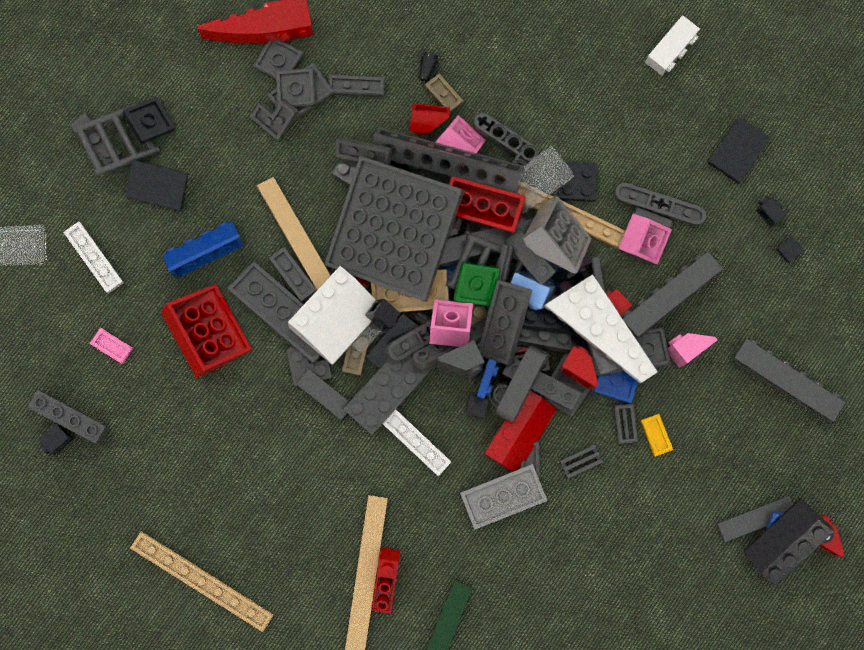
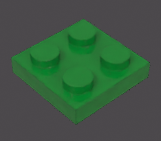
(476, 283)

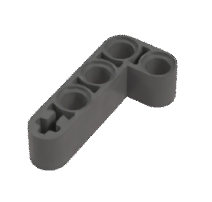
(502, 142)
(522, 383)

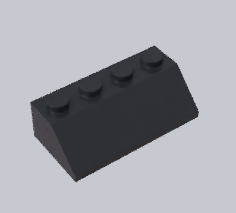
(788, 541)

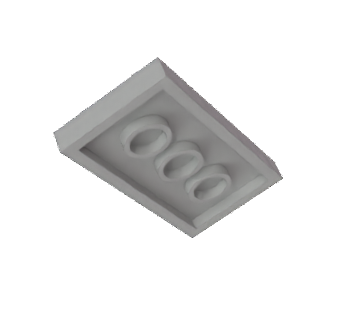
(503, 496)

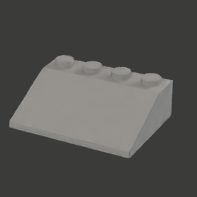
(557, 236)

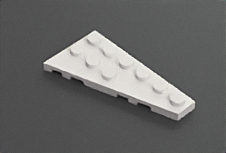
(599, 323)

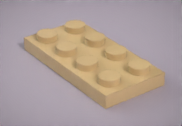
(405, 303)

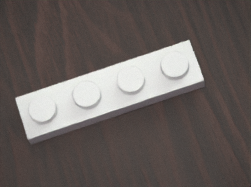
(93, 257)
(416, 442)

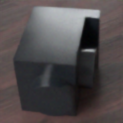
(771, 210)

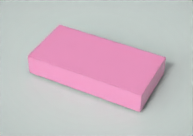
(111, 346)

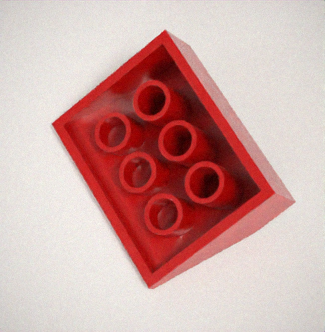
(205, 330)

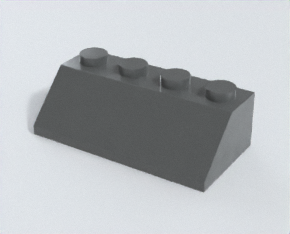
(462, 361)

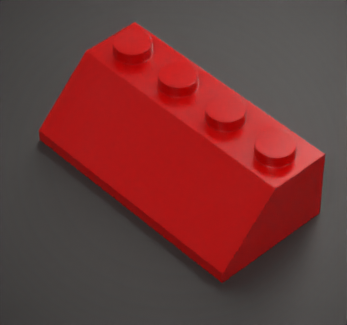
(489, 205)
(516, 439)

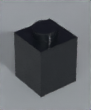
(383, 314)
(55, 439)

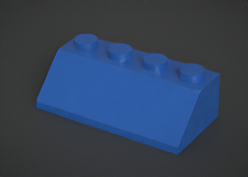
(203, 250)

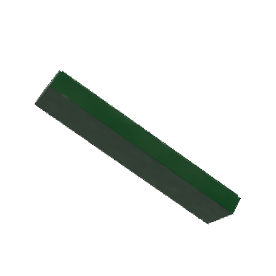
(449, 617)

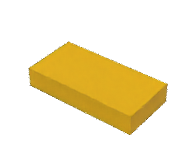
(656, 435)

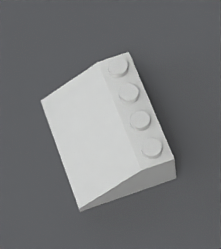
(333, 315)

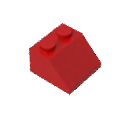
(580, 368)

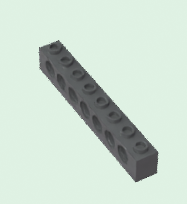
(474, 161)

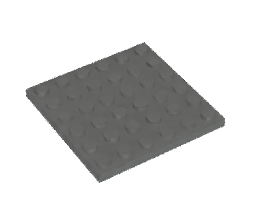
(394, 228)

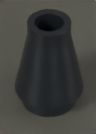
(427, 66)

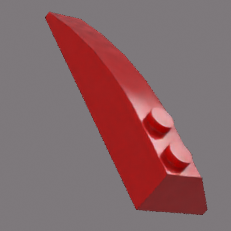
(274, 21)

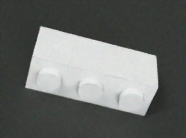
(673, 46)

